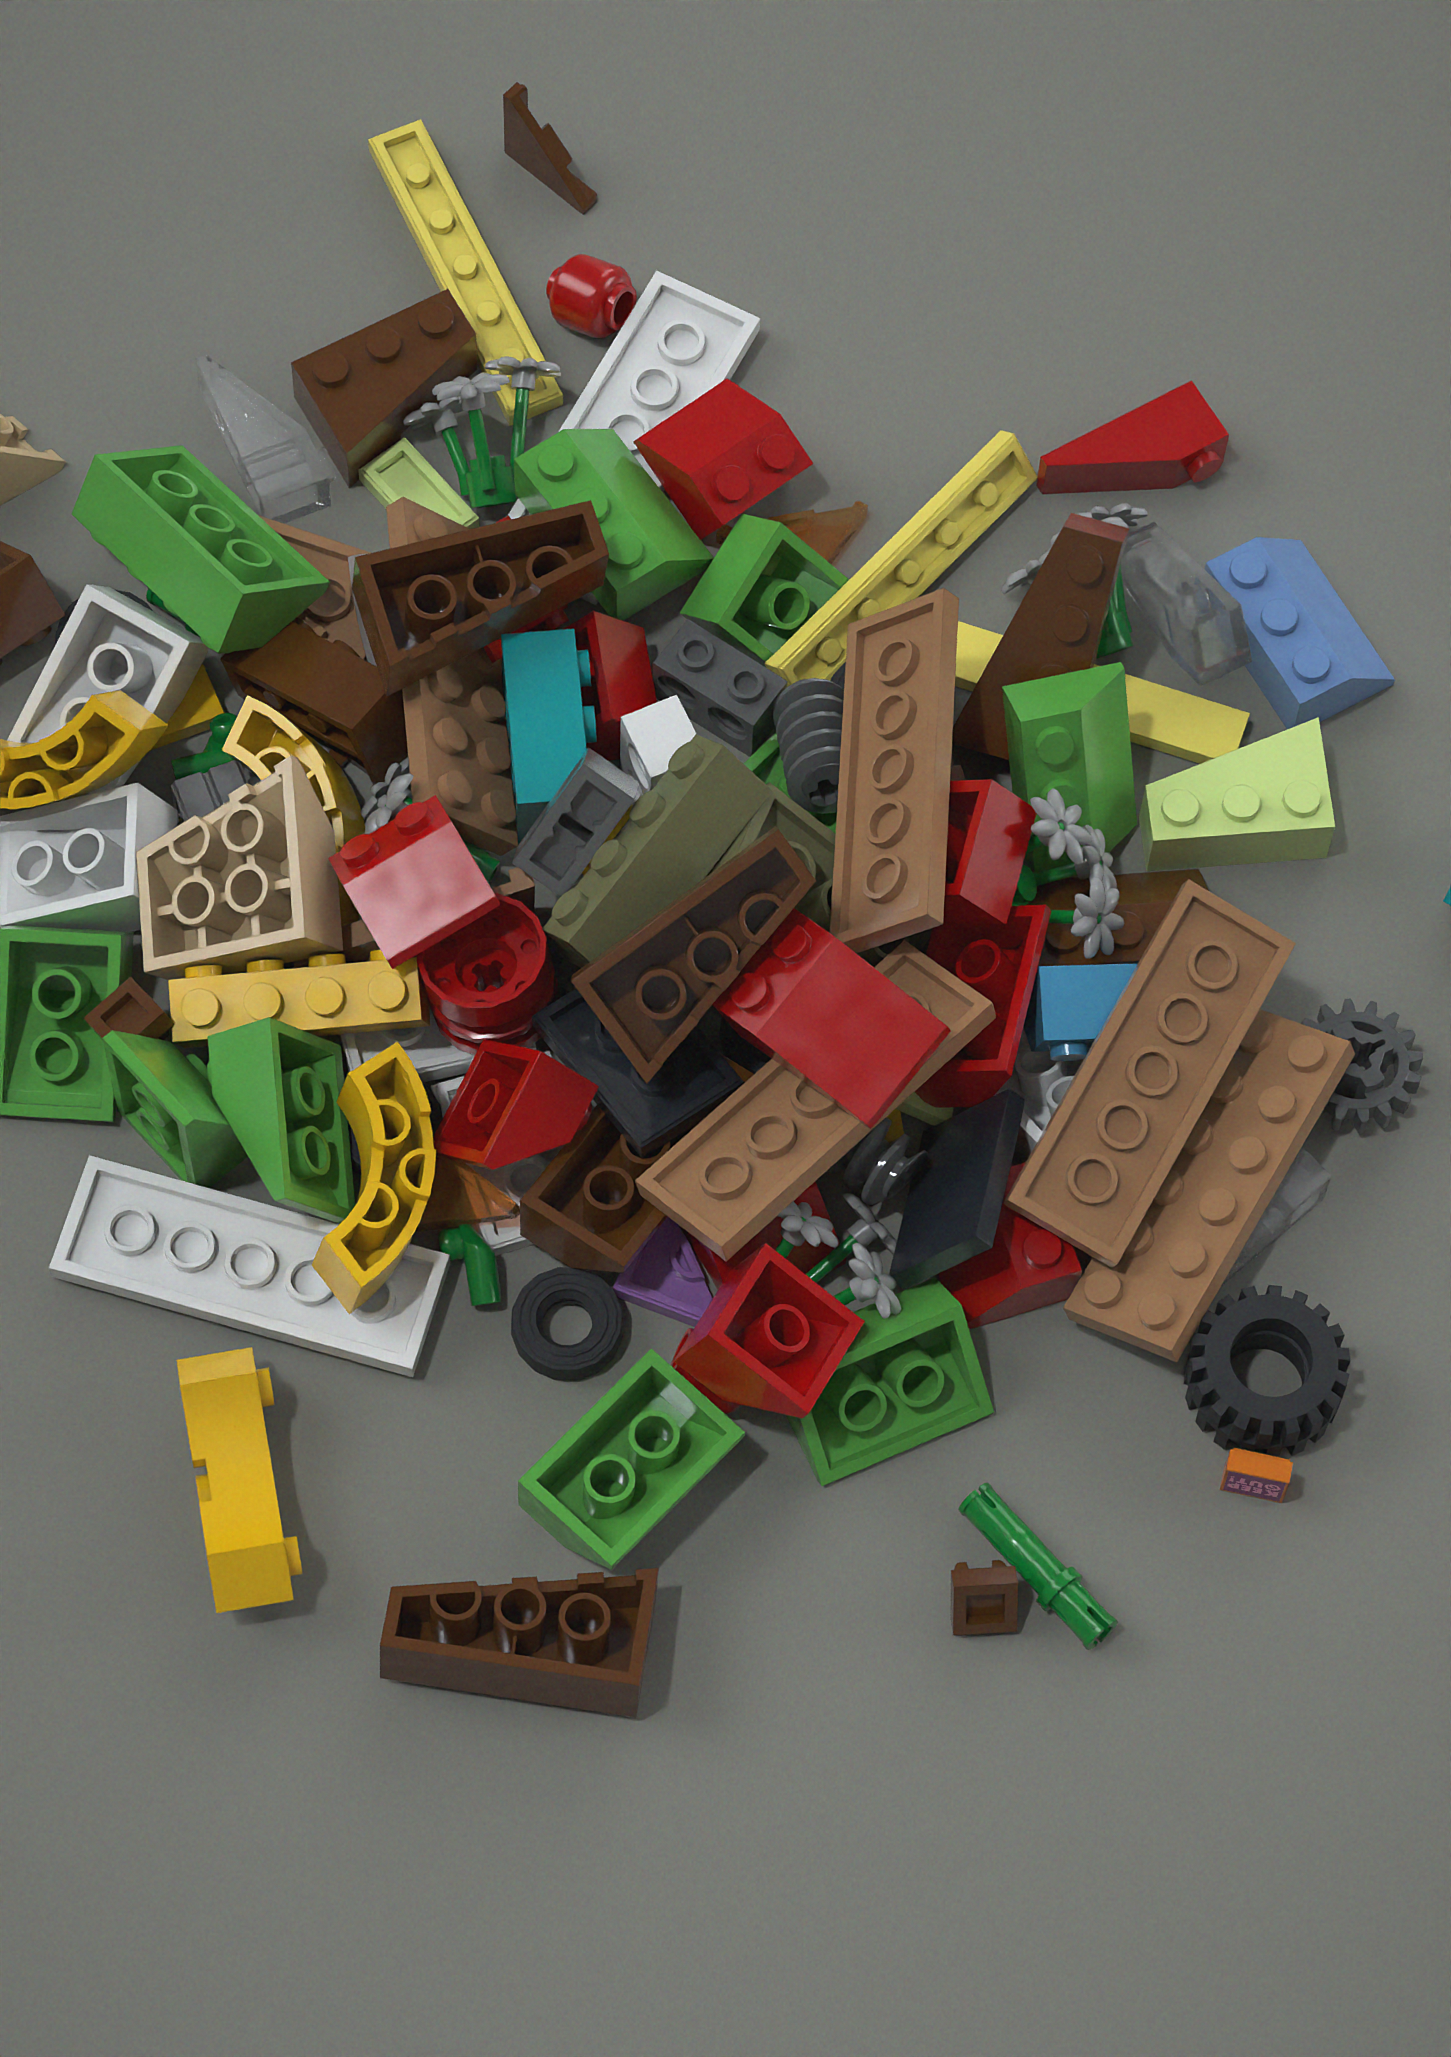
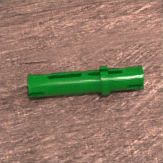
(1055, 1584)

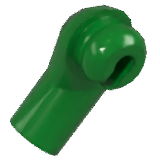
(212, 753)
(478, 1259)

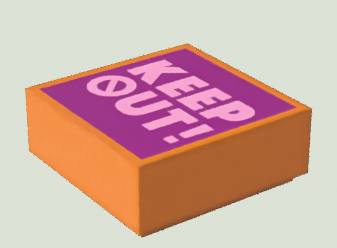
(1256, 1475)

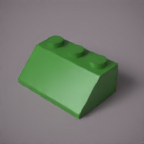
(644, 533)
(1076, 739)
(896, 1385)
(627, 1462)

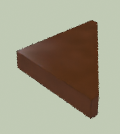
(541, 151)

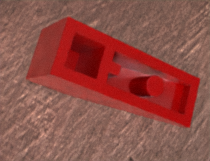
(1142, 450)

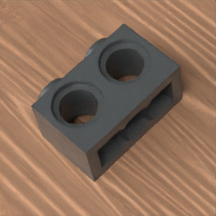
(718, 687)
(575, 822)

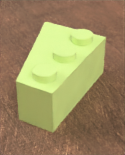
(1243, 806)

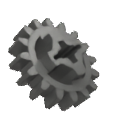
(1376, 1046)

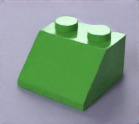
(761, 588)

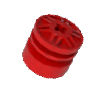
(490, 978)

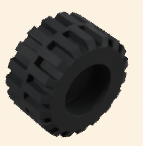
(1278, 1326)

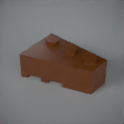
(377, 376)
(328, 694)

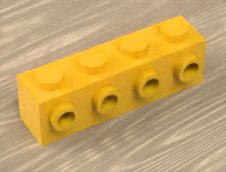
(317, 998)

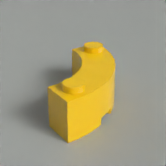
(264, 739)
(81, 756)
(397, 1159)
(238, 1495)

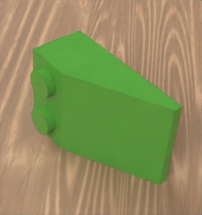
(47, 1050)
(281, 1103)
(172, 1107)

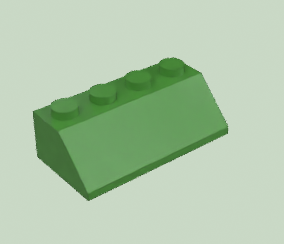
(196, 546)

